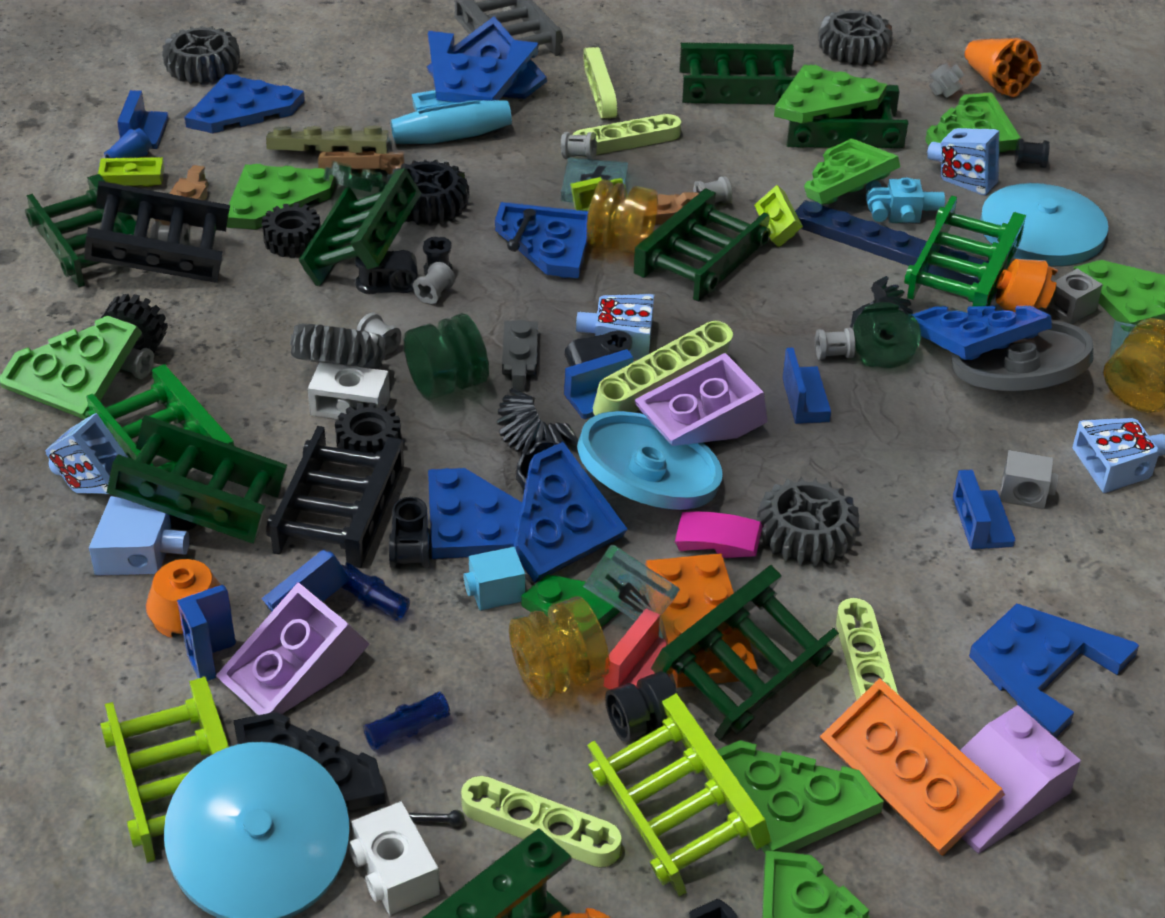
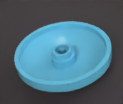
(1058, 222)
(643, 466)
(256, 832)

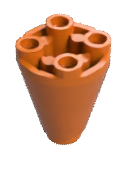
(1004, 63)

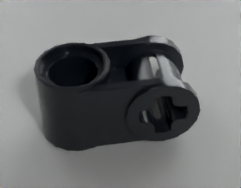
(394, 274)
(594, 347)
(409, 533)

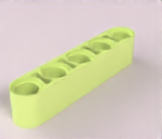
(678, 357)

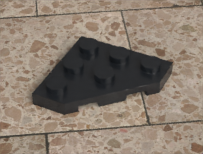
(354, 774)

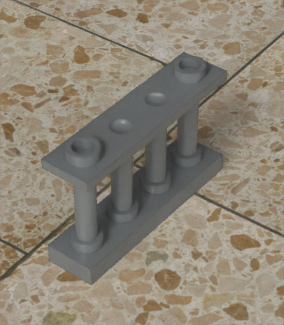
(471, 17)

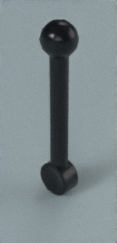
(528, 215)
(454, 818)

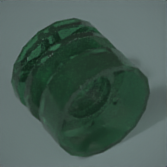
(446, 356)

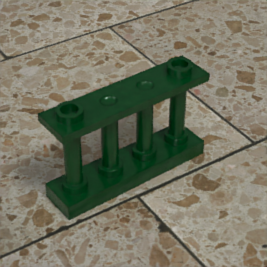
(735, 59)
(874, 132)
(690, 223)
(377, 229)
(52, 232)
(190, 499)
(735, 614)
(512, 884)

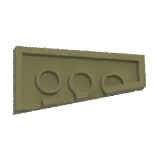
(355, 141)

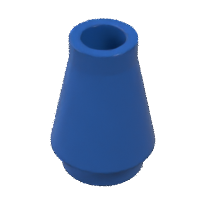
(131, 145)

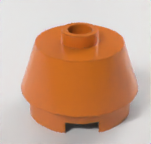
(1026, 284)
(174, 582)

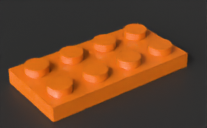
(702, 587)
(912, 766)

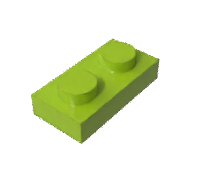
(132, 171)
(782, 218)

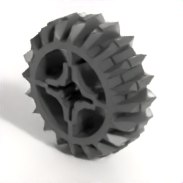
(855, 36)
(201, 54)
(337, 346)
(808, 521)

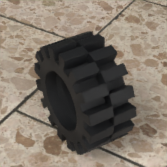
(290, 229)
(141, 315)
(366, 421)

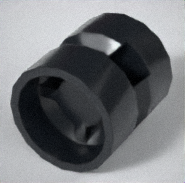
(639, 707)

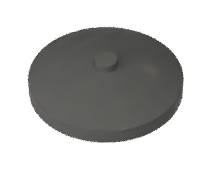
(1032, 362)

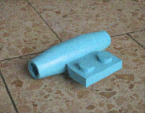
(447, 121)

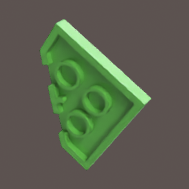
(827, 92)
(976, 112)
(848, 169)
(272, 186)
(1127, 291)
(72, 365)
(799, 797)
(800, 889)

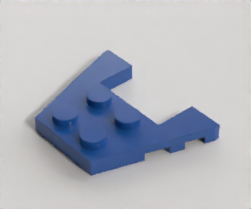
(473, 77)
(1032, 648)

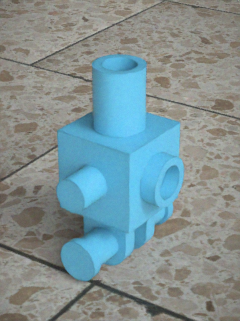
(901, 200)

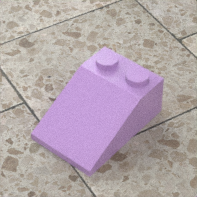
(706, 404)
(292, 654)
(1028, 767)

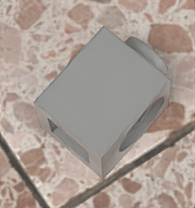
(1075, 296)
(1028, 479)

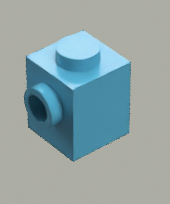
(495, 578)

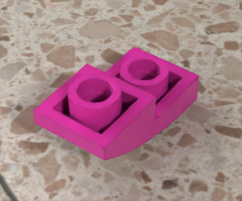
(725, 533)

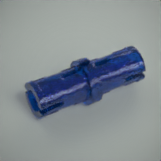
(374, 592)
(406, 720)

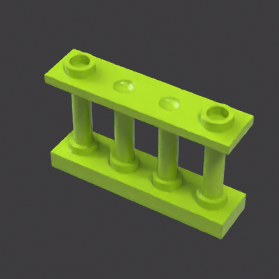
(207, 740)
(720, 788)

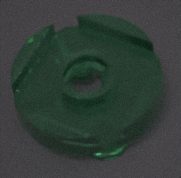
(354, 179)
(881, 352)

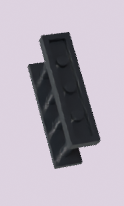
(153, 254)
(365, 514)

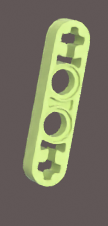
(600, 83)
(627, 136)
(869, 633)
(544, 815)

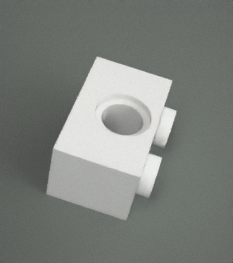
(342, 386)
(412, 873)

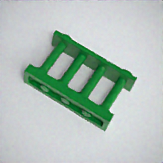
(998, 255)
(180, 405)

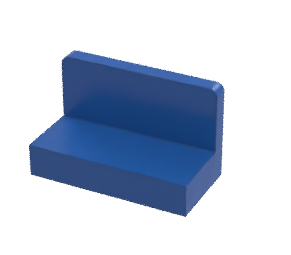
(134, 116)
(584, 378)
(805, 391)
(981, 514)
(320, 576)
(206, 628)

